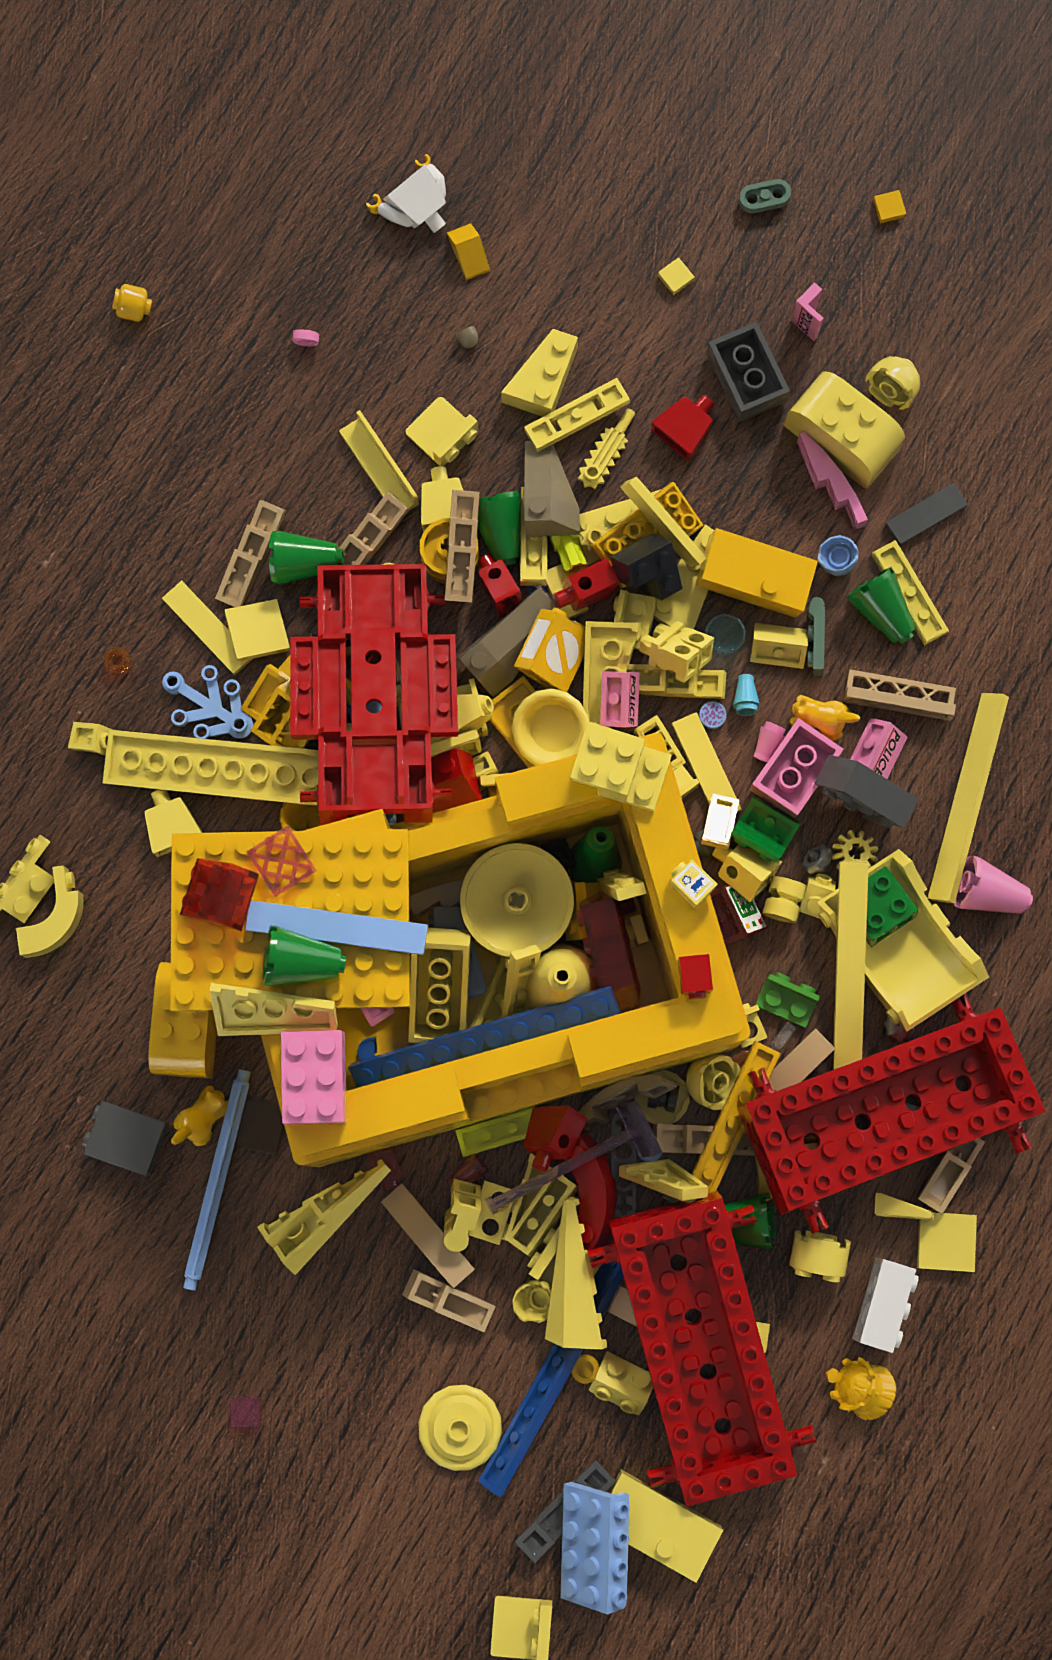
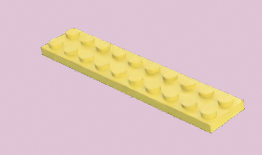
(210, 766)

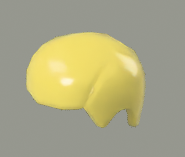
(532, 1301)

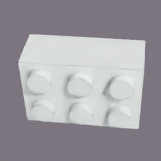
(885, 1305)

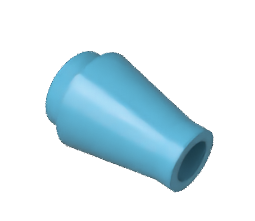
(746, 697)

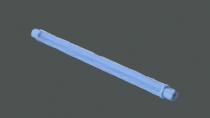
(217, 1180)

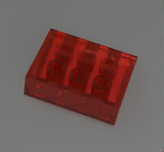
(610, 949)

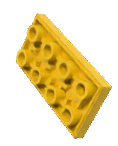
(637, 526)

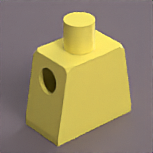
(437, 496)
(168, 818)
(745, 870)

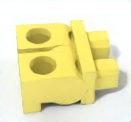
(677, 649)

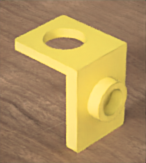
(752, 1016)

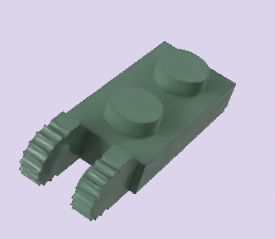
(817, 634)

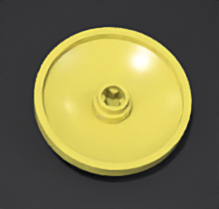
(516, 899)

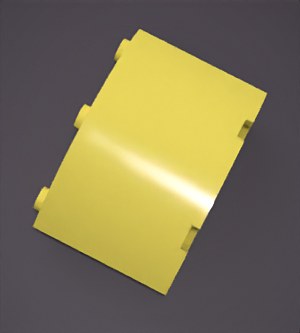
(920, 963)

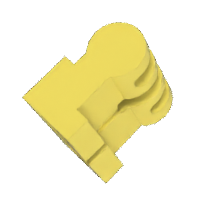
(461, 1215)

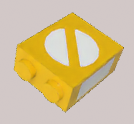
(553, 650)

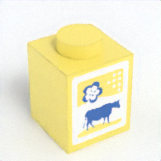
(692, 883)

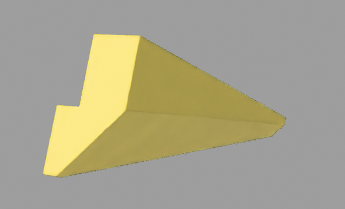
(305, 1230)
(572, 1309)

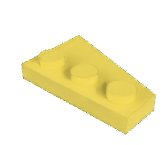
(665, 1178)

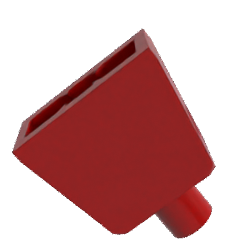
(684, 425)
(498, 585)
(588, 586)
(552, 1134)

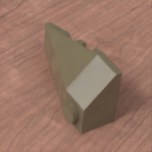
(548, 498)
(495, 652)

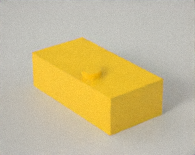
(756, 573)

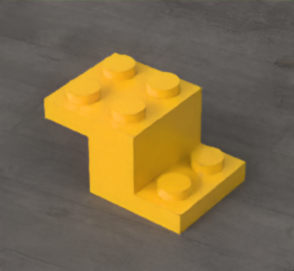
(271, 709)

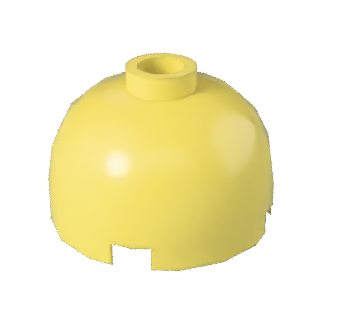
(894, 382)
(711, 1080)

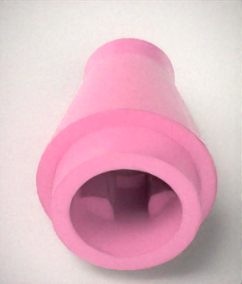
(768, 741)

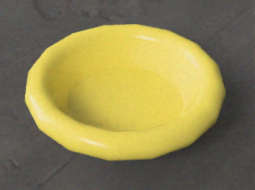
(549, 726)
(460, 1427)

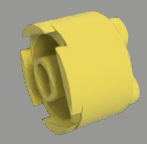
(819, 1255)

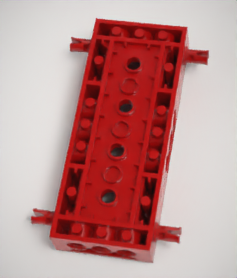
(826, 1106)
(741, 1390)

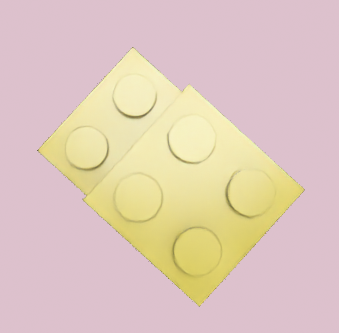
(620, 766)

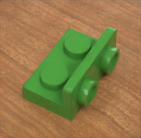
(787, 1000)

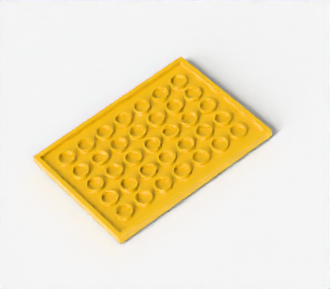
(354, 875)

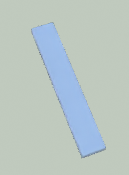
(339, 927)

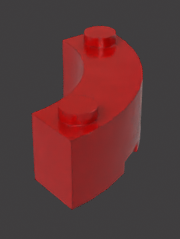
(596, 1193)

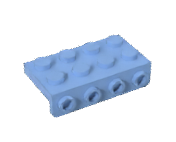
(595, 1548)

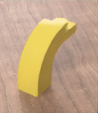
(61, 923)

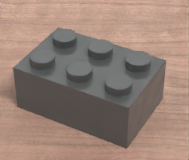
(747, 371)
(866, 792)

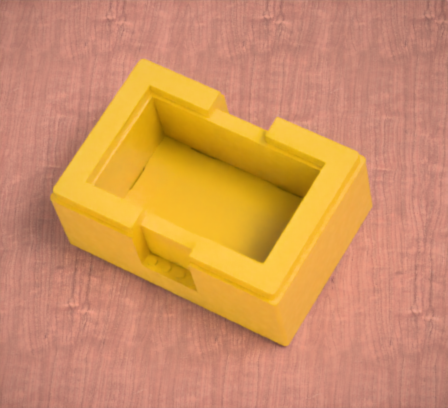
(667, 1031)

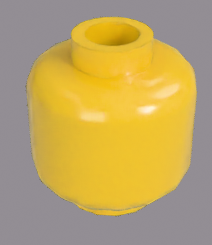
(131, 302)

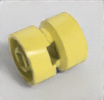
(784, 899)

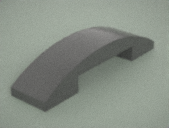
(549, 1523)

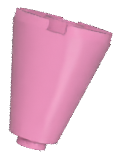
(990, 889)

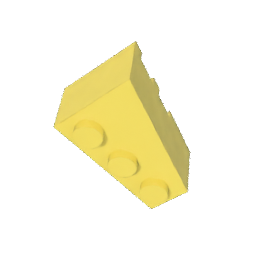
(543, 375)
(538, 1211)

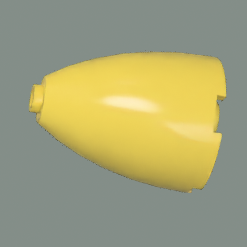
(563, 960)

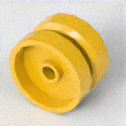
(435, 547)

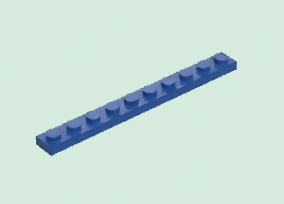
(486, 1037)
(543, 1394)

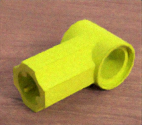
(569, 552)

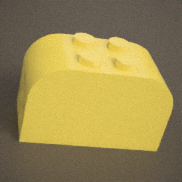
(847, 427)

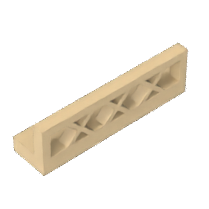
(898, 701)

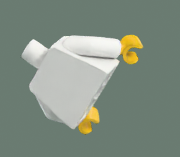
(415, 199)

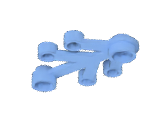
(210, 707)

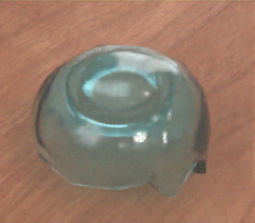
(727, 633)

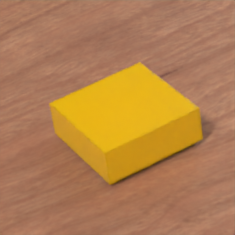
(889, 206)

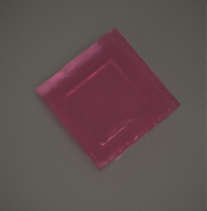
(245, 1411)

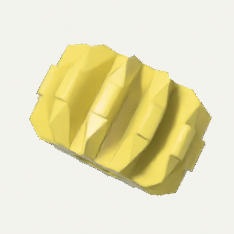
(847, 845)

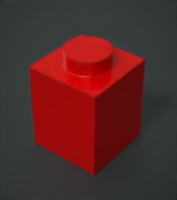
(695, 976)

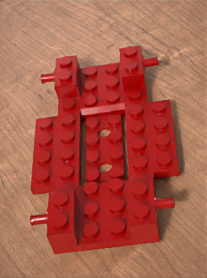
(375, 761)

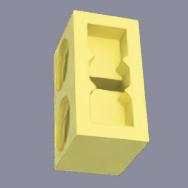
(501, 1217)

